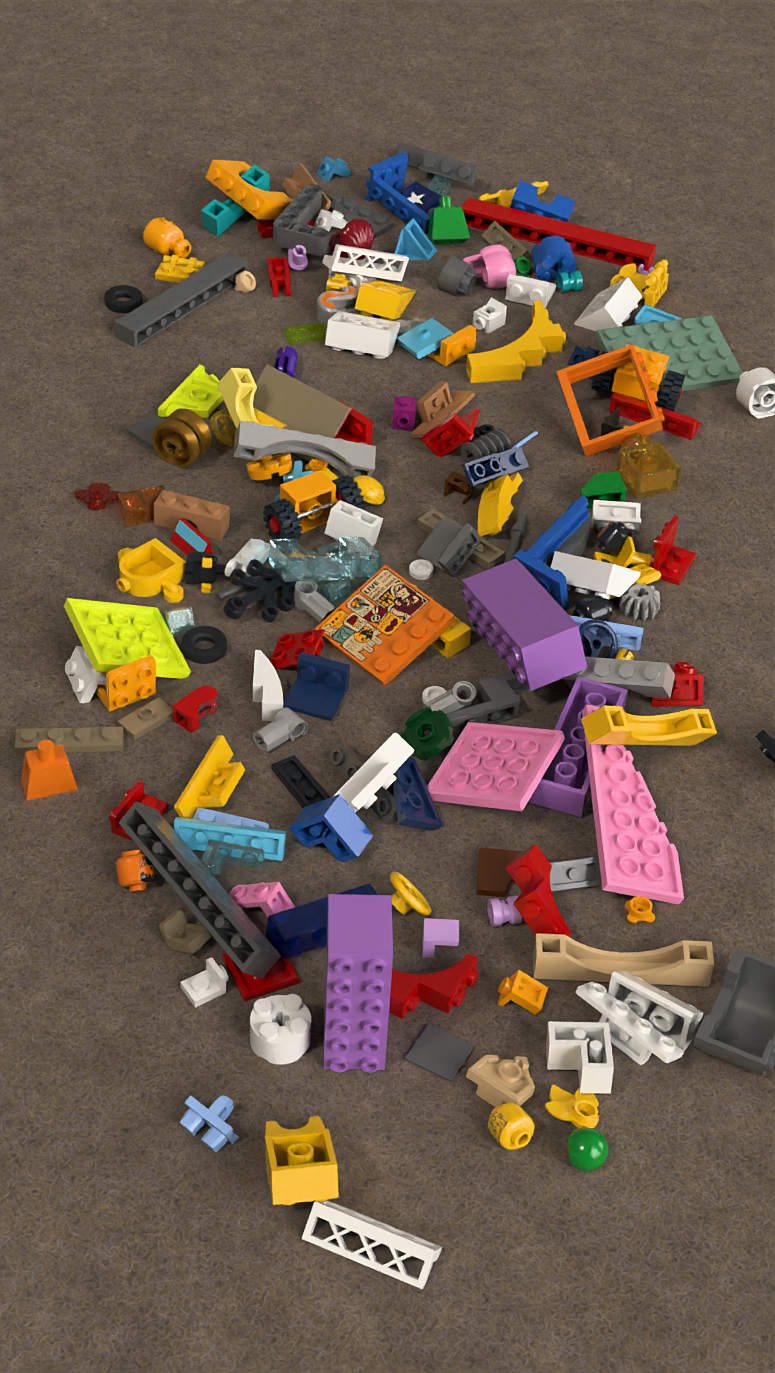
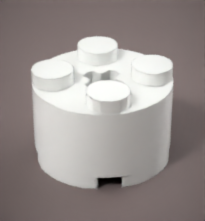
(757, 388)
(280, 1028)

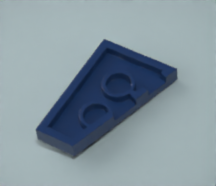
(413, 799)

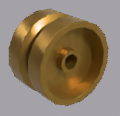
(181, 438)

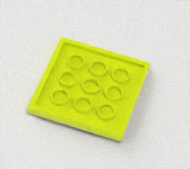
(125, 633)

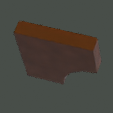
(492, 875)

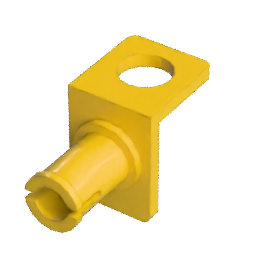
(626, 556)

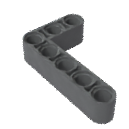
(292, 227)

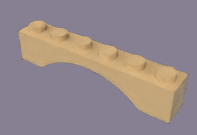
(678, 964)

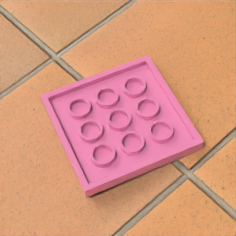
(495, 766)

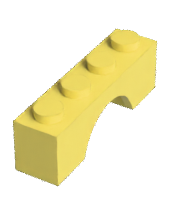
(238, 393)

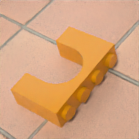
(258, 202)

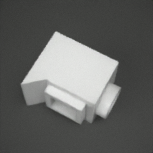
(490, 316)

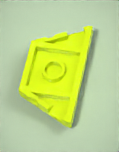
(196, 393)

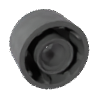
(457, 277)

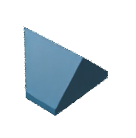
(414, 243)

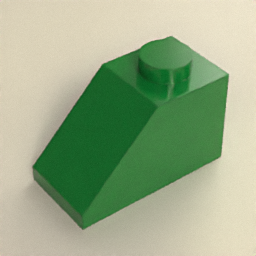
(604, 487)

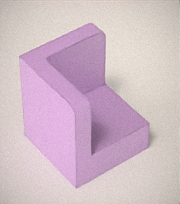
(439, 932)

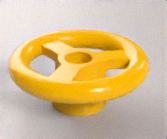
(407, 896)

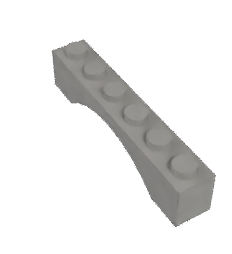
(258, 440)

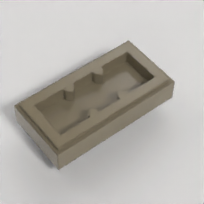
(146, 718)

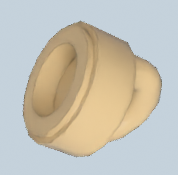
(245, 282)

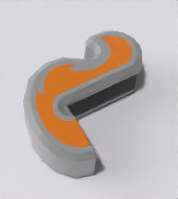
(333, 301)

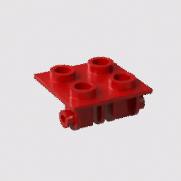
(291, 645)

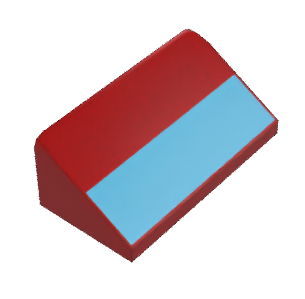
(188, 538)

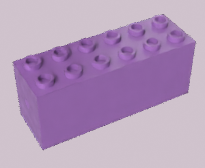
(524, 624)
(357, 981)

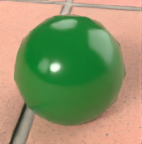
(587, 1149)

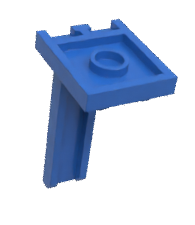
(385, 182)
(547, 543)

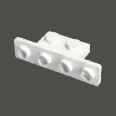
(375, 773)
(627, 1030)

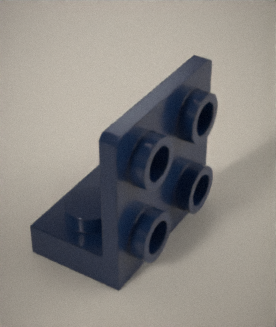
(318, 686)

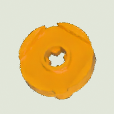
(268, 465)

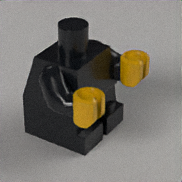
(203, 569)

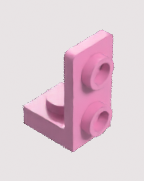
(268, 896)

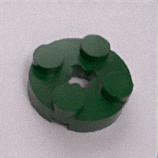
(439, 737)

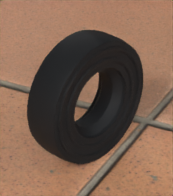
(119, 291)
(204, 633)

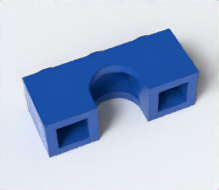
(526, 200)

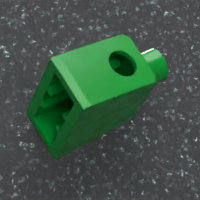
(447, 224)

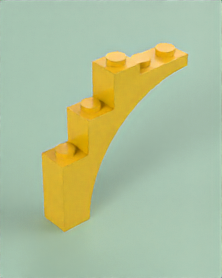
(528, 350)

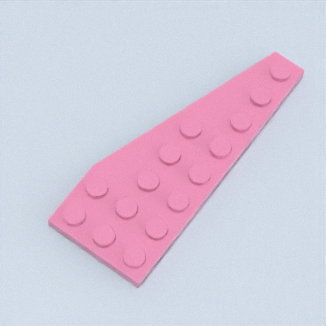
(630, 838)

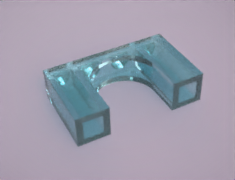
(354, 561)

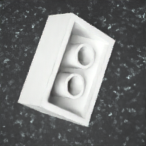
(610, 307)
(361, 334)
(594, 575)
(663, 1011)

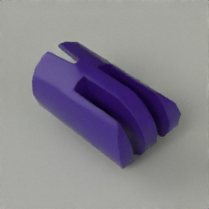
(286, 360)

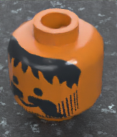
(134, 870)

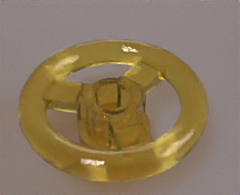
(226, 432)

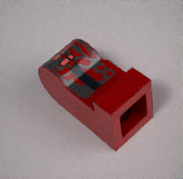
(194, 707)

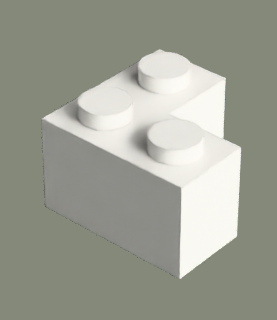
(582, 1048)

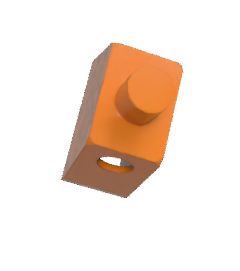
(46, 771)

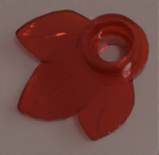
(96, 495)

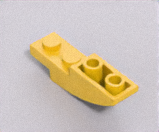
(496, 504)

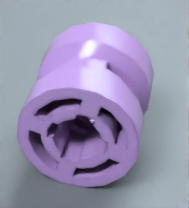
(503, 911)

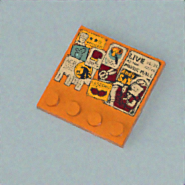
(385, 625)

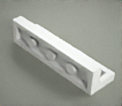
(367, 267)
(375, 1230)

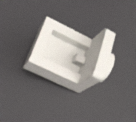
(328, 219)

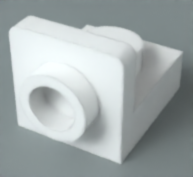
(205, 984)

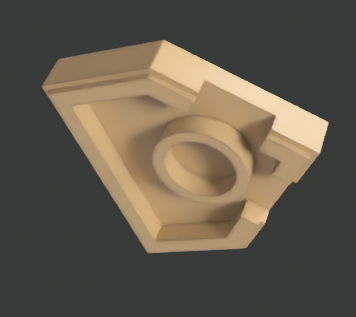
(502, 1079)

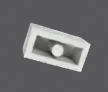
(352, 521)

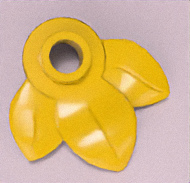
(637, 279)
(576, 1108)

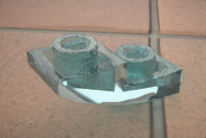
(441, 185)

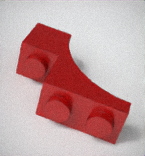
(536, 901)
(439, 989)

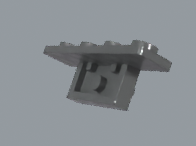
(348, 763)

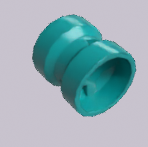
(569, 281)

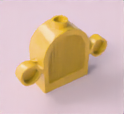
(151, 571)

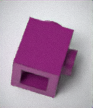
(405, 409)

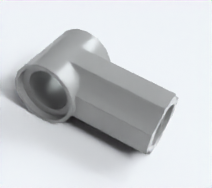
(313, 602)
(450, 701)
(284, 727)

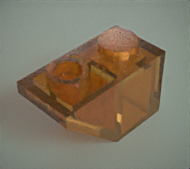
(138, 505)

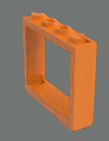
(599, 365)

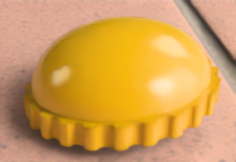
(371, 489)

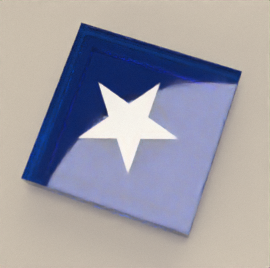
(421, 196)

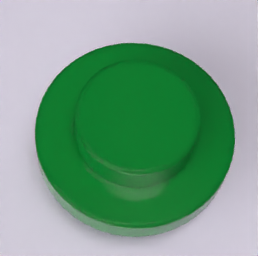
(522, 266)

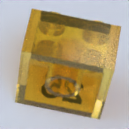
(648, 469)

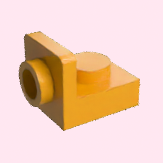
(523, 991)

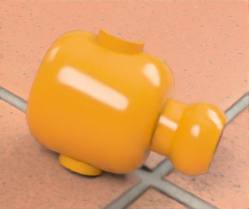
(166, 238)

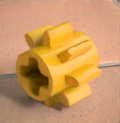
(337, 283)

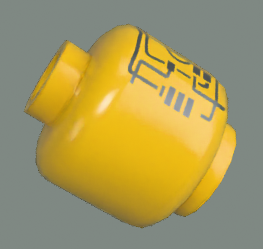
(511, 1126)

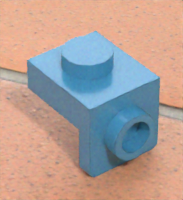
(332, 166)

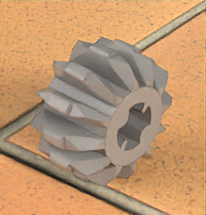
(640, 601)

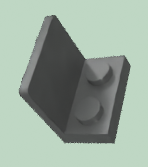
(449, 546)

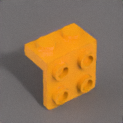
(455, 346)
(128, 683)

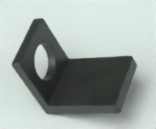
(611, 422)

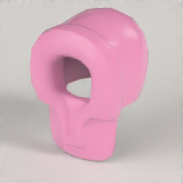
(494, 265)

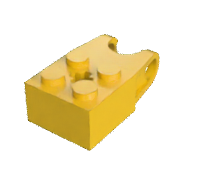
(300, 1163)

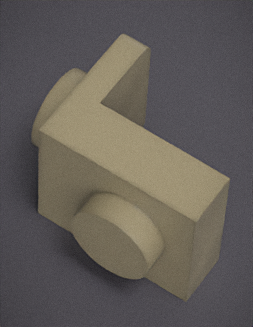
(183, 935)

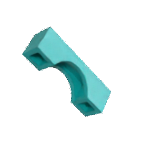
(219, 216)

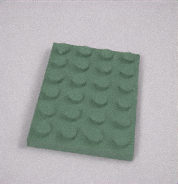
(692, 345)

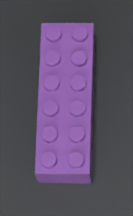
(567, 779)

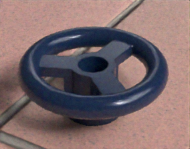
(588, 639)

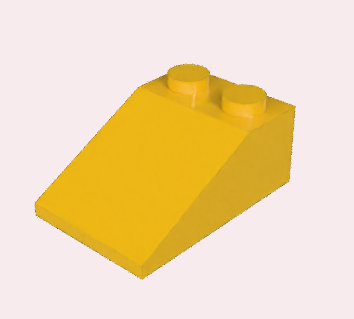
(383, 299)

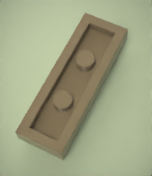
(499, 236)

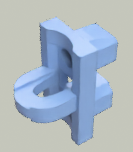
(214, 1117)

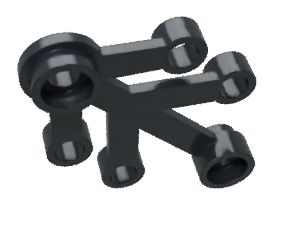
(237, 605)

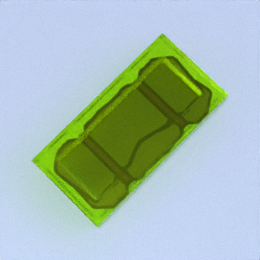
(306, 333)

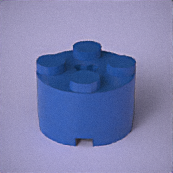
(552, 257)

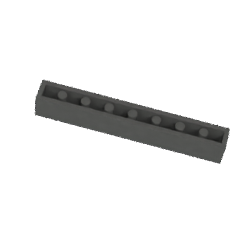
(179, 300)
(200, 890)

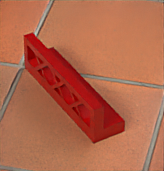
(638, 411)

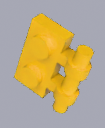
(177, 269)
(657, 283)

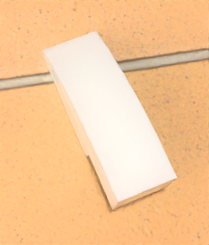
(266, 687)

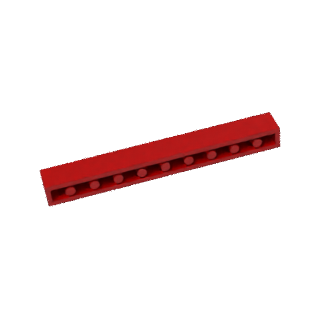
(583, 240)

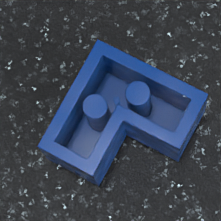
(333, 825)

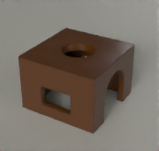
(452, 483)

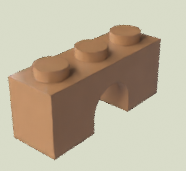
(209, 516)

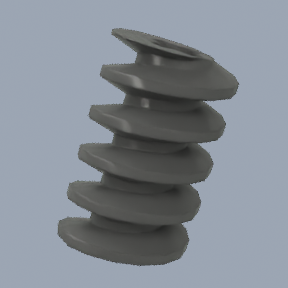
(485, 445)

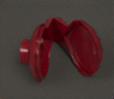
(355, 234)

